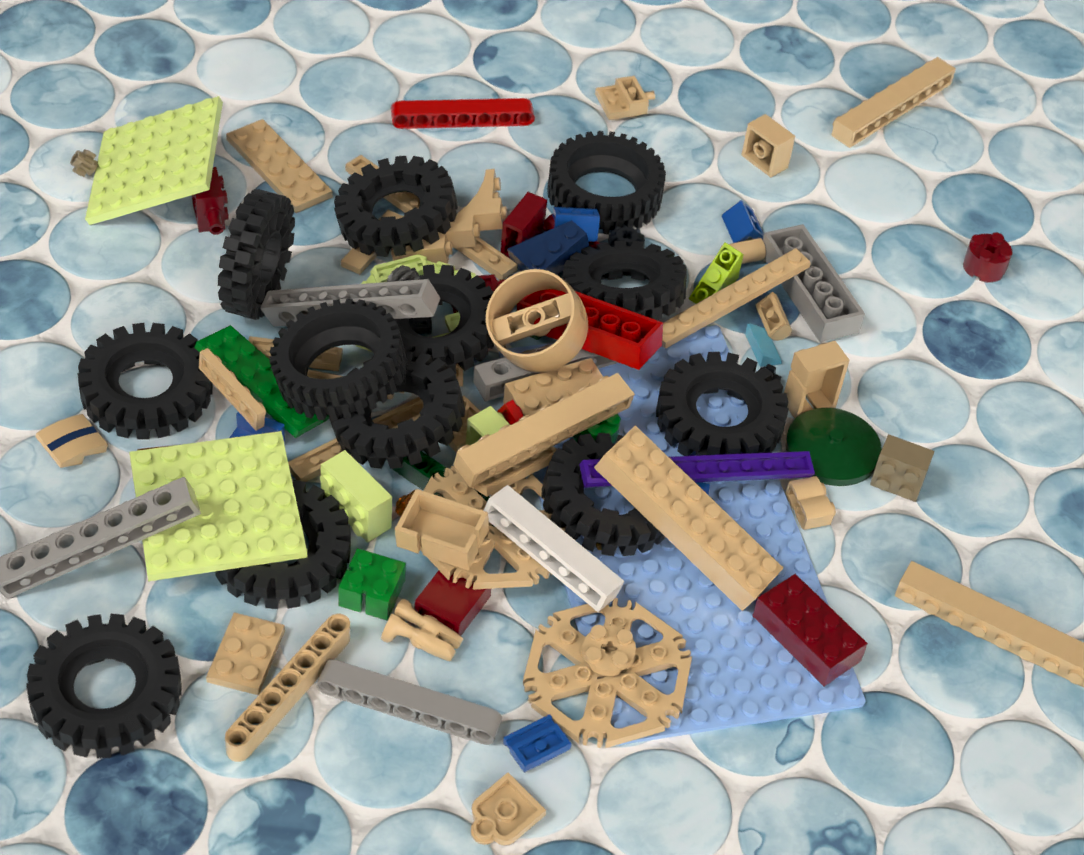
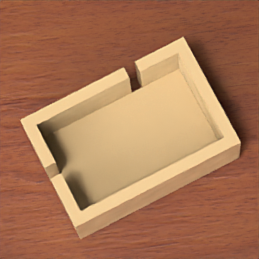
(816, 375)
(442, 529)

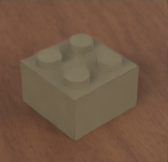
(902, 467)

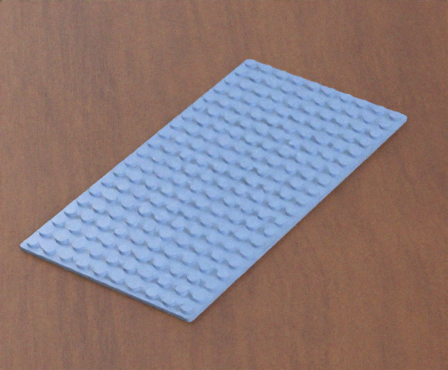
(736, 665)

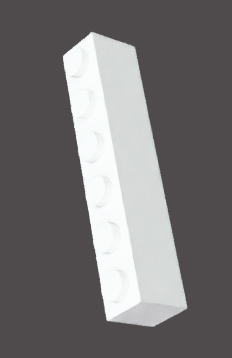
(553, 548)

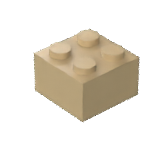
(768, 145)

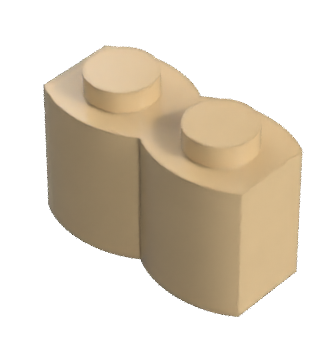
(810, 502)

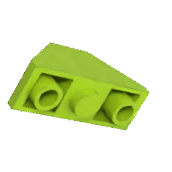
(720, 274)

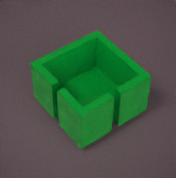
(376, 577)

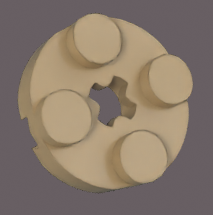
(610, 636)

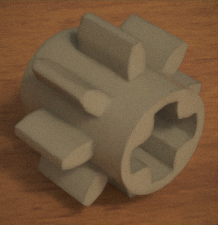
(84, 162)

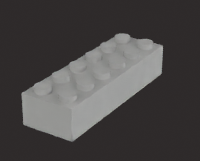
(817, 290)

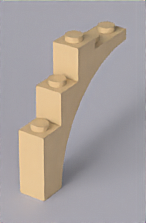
(481, 214)

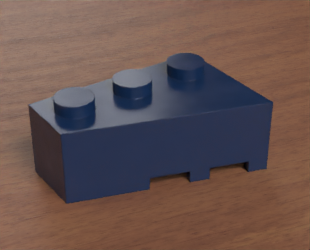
(550, 248)

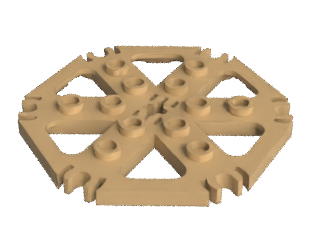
(456, 489)
(604, 689)

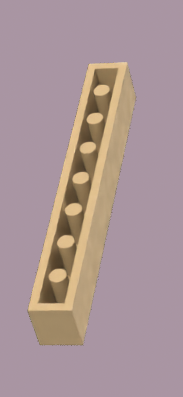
(892, 102)
(543, 429)
(993, 622)

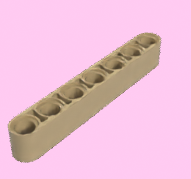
(321, 647)

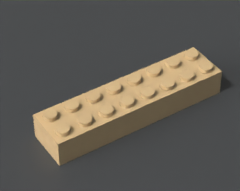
(688, 518)

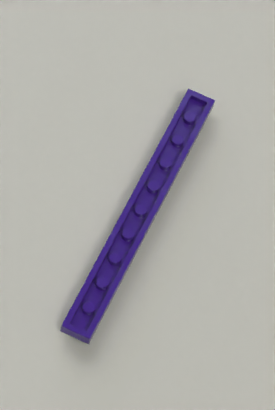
(725, 467)

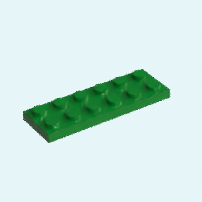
(255, 373)

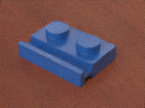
(537, 743)

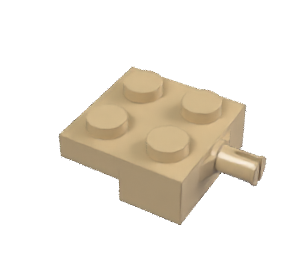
(624, 98)

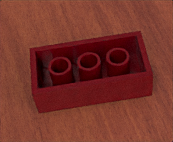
(809, 629)

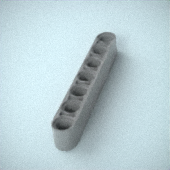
(409, 702)

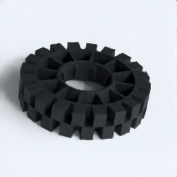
(255, 252)

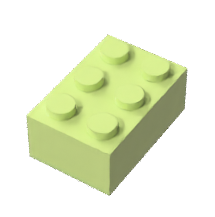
(359, 494)

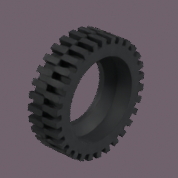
(614, 156)
(331, 328)

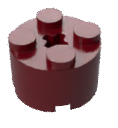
(987, 257)

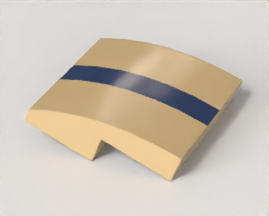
(71, 440)

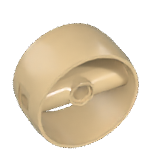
(511, 327)

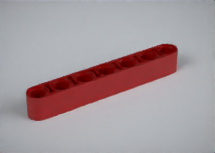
(462, 113)

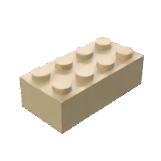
(549, 387)

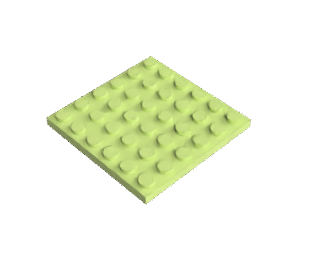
(155, 160)
(243, 503)

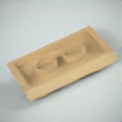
(245, 653)

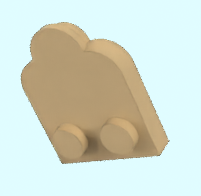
(504, 813)

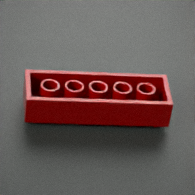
(611, 329)

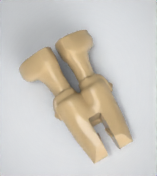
(429, 636)

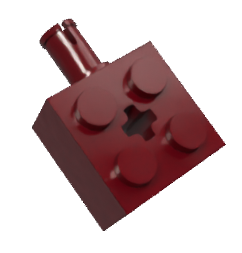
(209, 206)

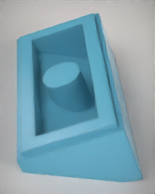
(762, 346)

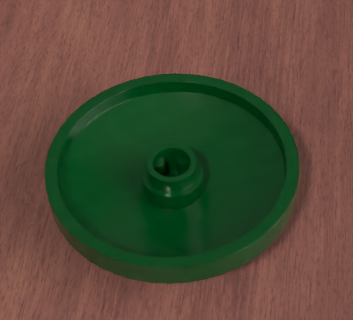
(839, 443)

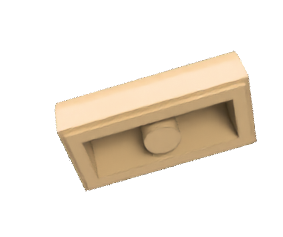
(753, 250)
(773, 317)

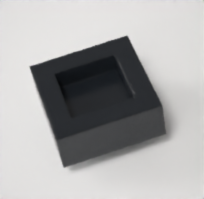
(421, 325)

